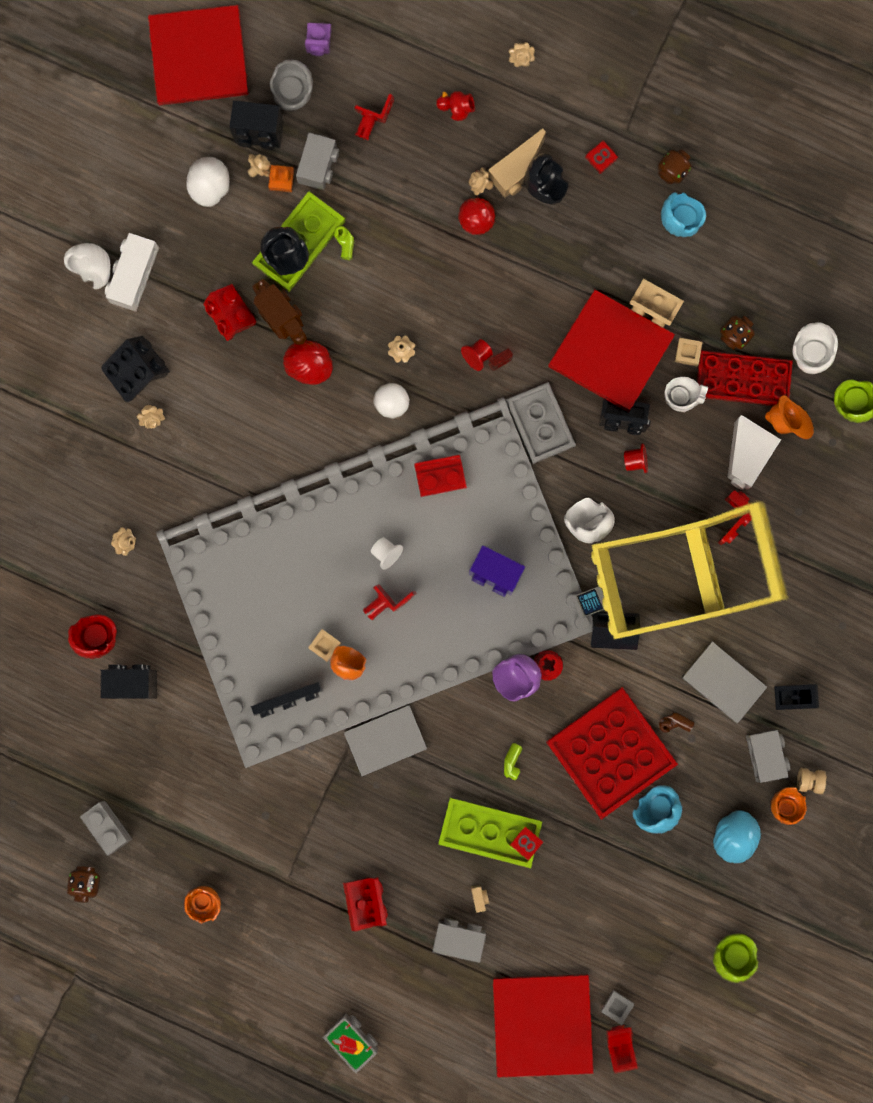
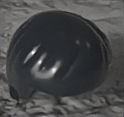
(545, 180)
(284, 250)

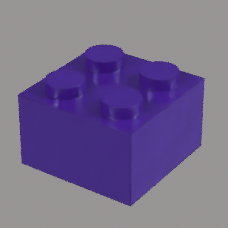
(496, 571)

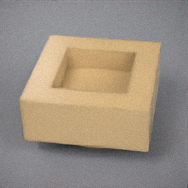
(688, 352)
(324, 645)
(480, 898)

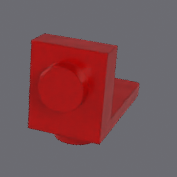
(736, 500)
(621, 1049)

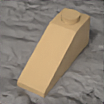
(510, 171)

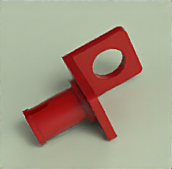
(369, 118)
(384, 601)

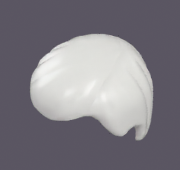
(207, 181)
(89, 262)
(815, 347)
(589, 520)

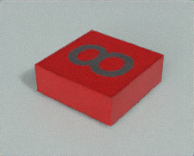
(601, 157)
(526, 843)

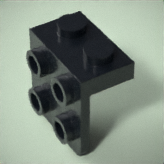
(134, 367)
(615, 418)

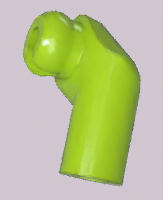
(346, 241)
(510, 760)

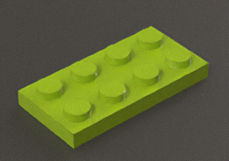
(316, 225)
(485, 831)

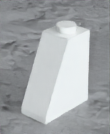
(749, 452)

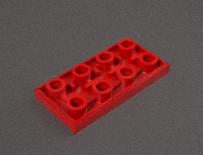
(744, 377)

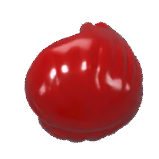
(308, 363)
(93, 636)

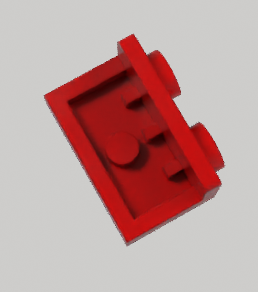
(228, 311)
(365, 903)

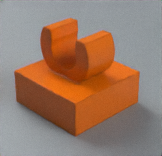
(281, 178)

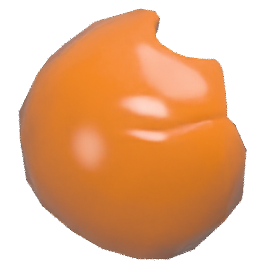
(347, 663)
(788, 806)
(202, 904)

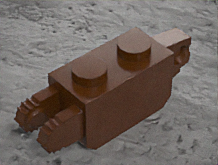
(278, 312)

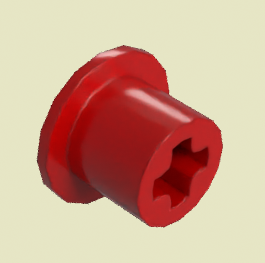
(477, 354)
(636, 459)
(549, 664)

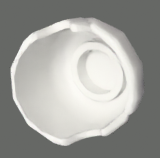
(391, 400)

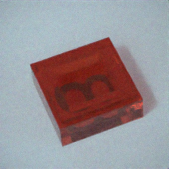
(500, 359)

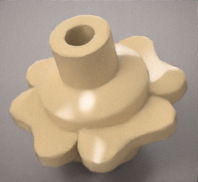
(521, 54)
(259, 165)
(479, 181)
(401, 349)
(150, 416)
(123, 541)

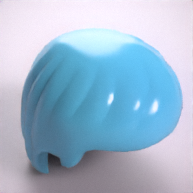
(682, 215)
(658, 810)
(737, 837)

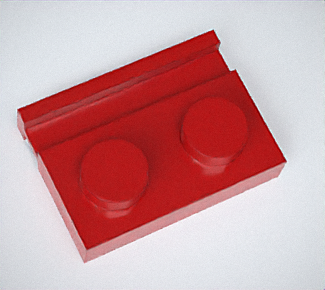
(440, 476)

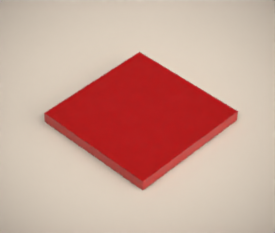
(198, 55)
(611, 350)
(611, 753)
(542, 1025)

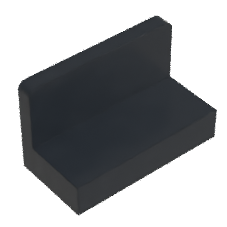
(603, 639)

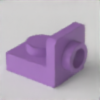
(318, 39)

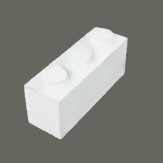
(131, 271)

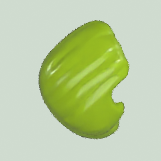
(854, 400)
(736, 958)

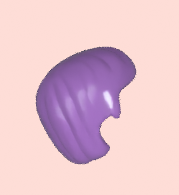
(517, 677)

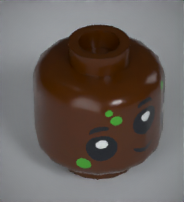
(674, 166)
(737, 332)
(83, 884)

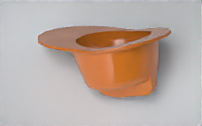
(790, 418)

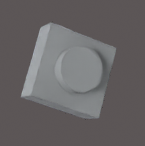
(617, 1007)

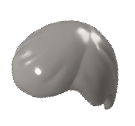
(291, 85)

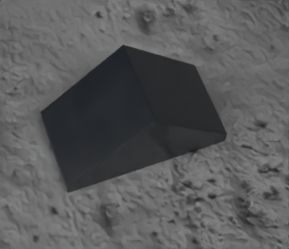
(796, 697)

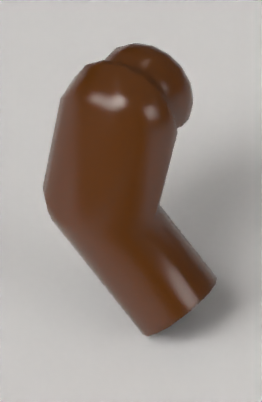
(675, 720)

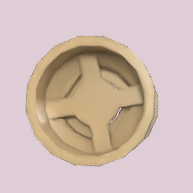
(811, 780)

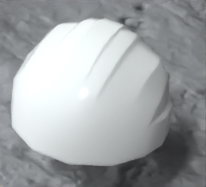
(684, 394)

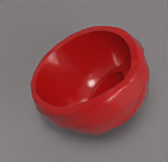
(476, 216)

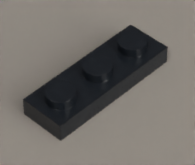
(287, 700)

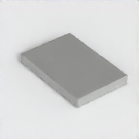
(540, 423)
(724, 682)
(385, 740)

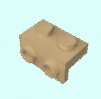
(655, 302)

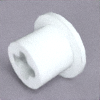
(386, 552)

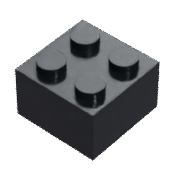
(256, 124)
(125, 683)

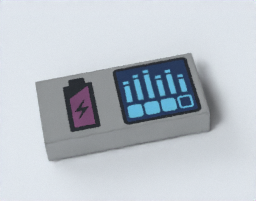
(589, 602)

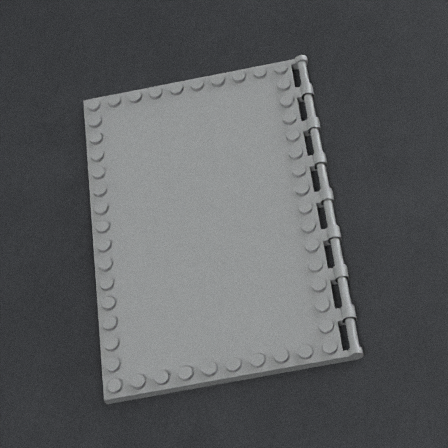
(307, 565)

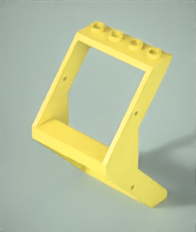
(703, 567)

